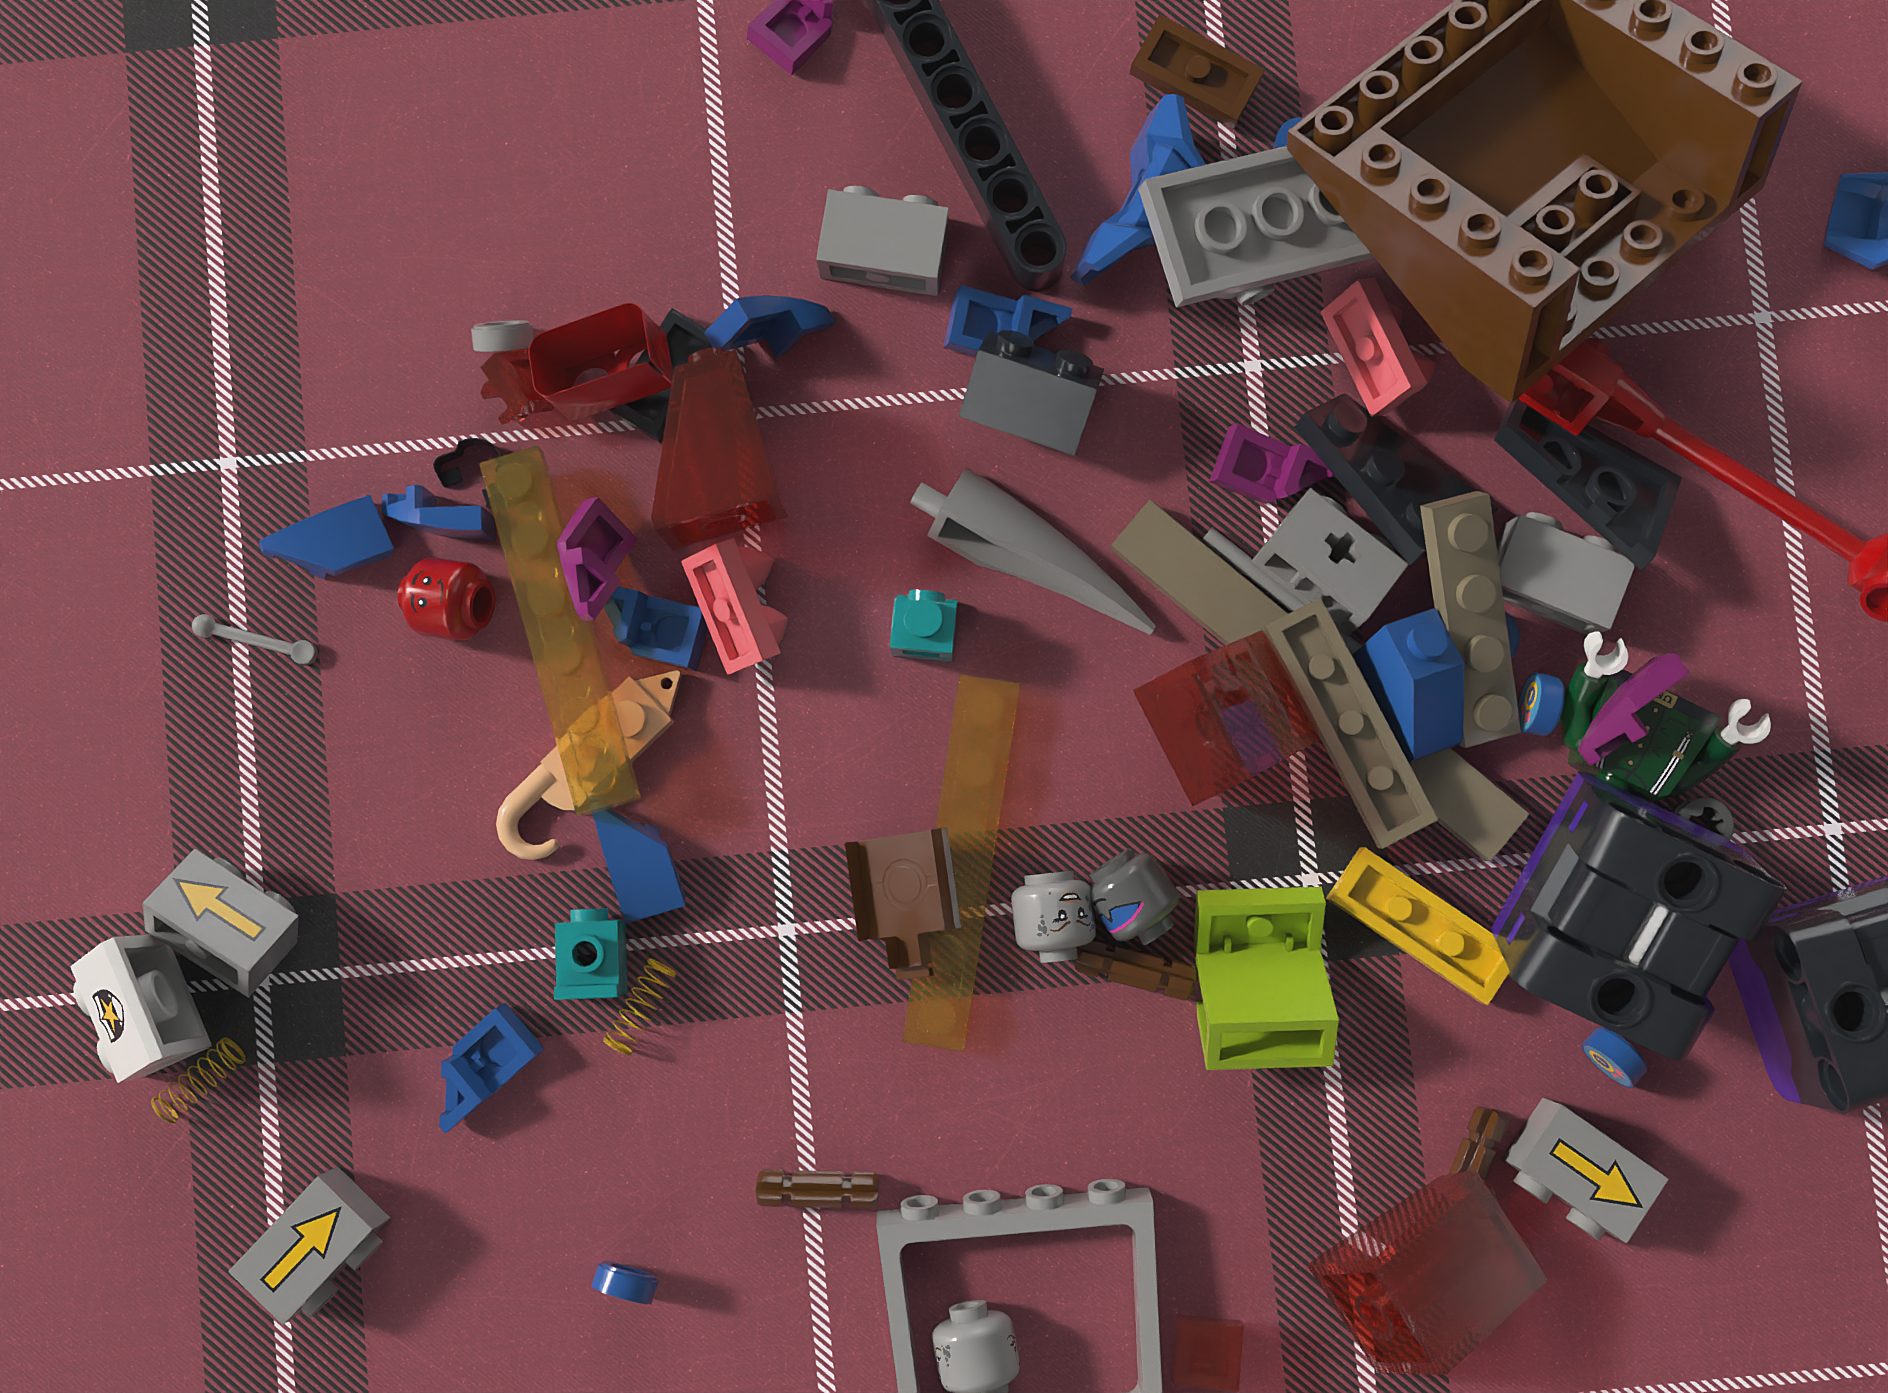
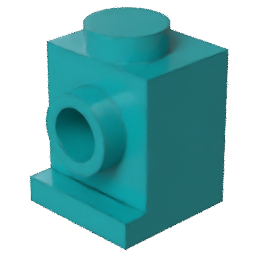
(923, 625)
(609, 971)

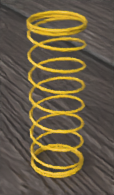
(623, 1048)
(175, 1116)

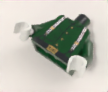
(1682, 737)

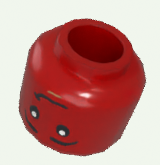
(446, 599)

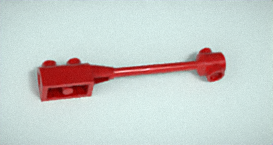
(1595, 386)

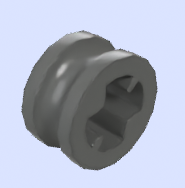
(1717, 813)

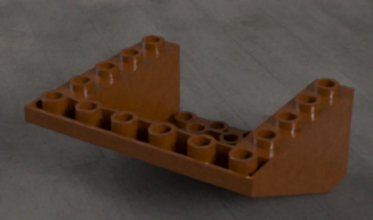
(1543, 165)

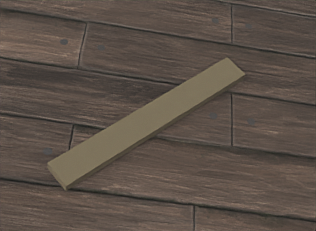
(1235, 609)

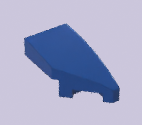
(419, 512)
(657, 627)
(638, 866)

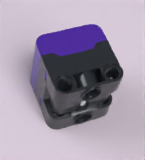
(1631, 915)
(1822, 997)

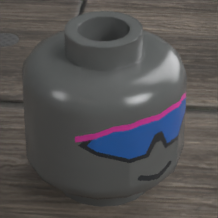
(1133, 897)

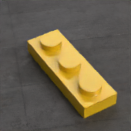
(1421, 925)

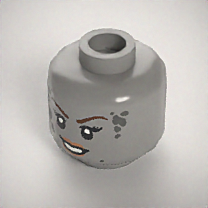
(1053, 915)
(976, 1349)

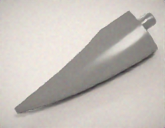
(1010, 538)

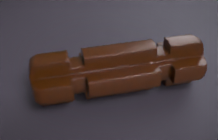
(1136, 969)
(1476, 1151)
(817, 1189)

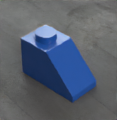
(1416, 683)

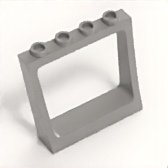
(1041, 1210)

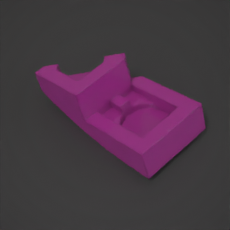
(791, 30)
(1265, 467)
(591, 553)
(1617, 718)

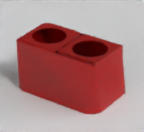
(591, 342)

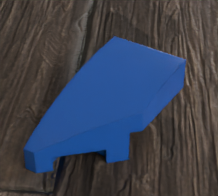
(978, 311)
(768, 317)
(333, 539)
(485, 1063)

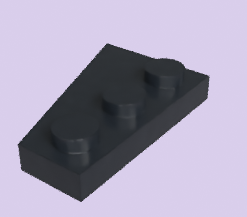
(1379, 470)
(1595, 476)

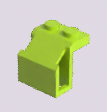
(1263, 979)

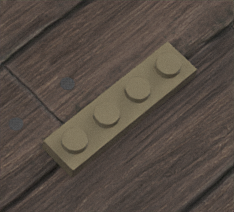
(1472, 608)
(1350, 723)

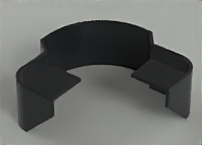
(454, 476)

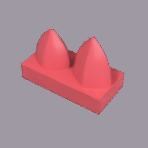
(1375, 348)
(725, 589)

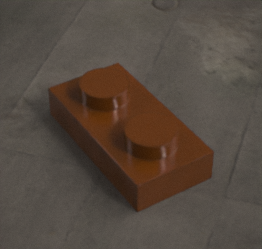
(1198, 70)

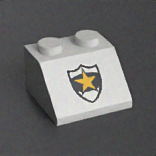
(138, 1006)

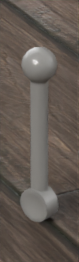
(301, 652)

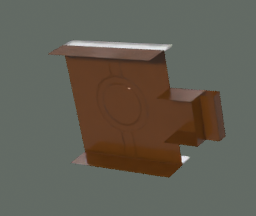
(903, 891)

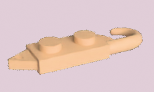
(643, 715)

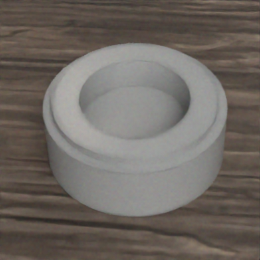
(502, 335)

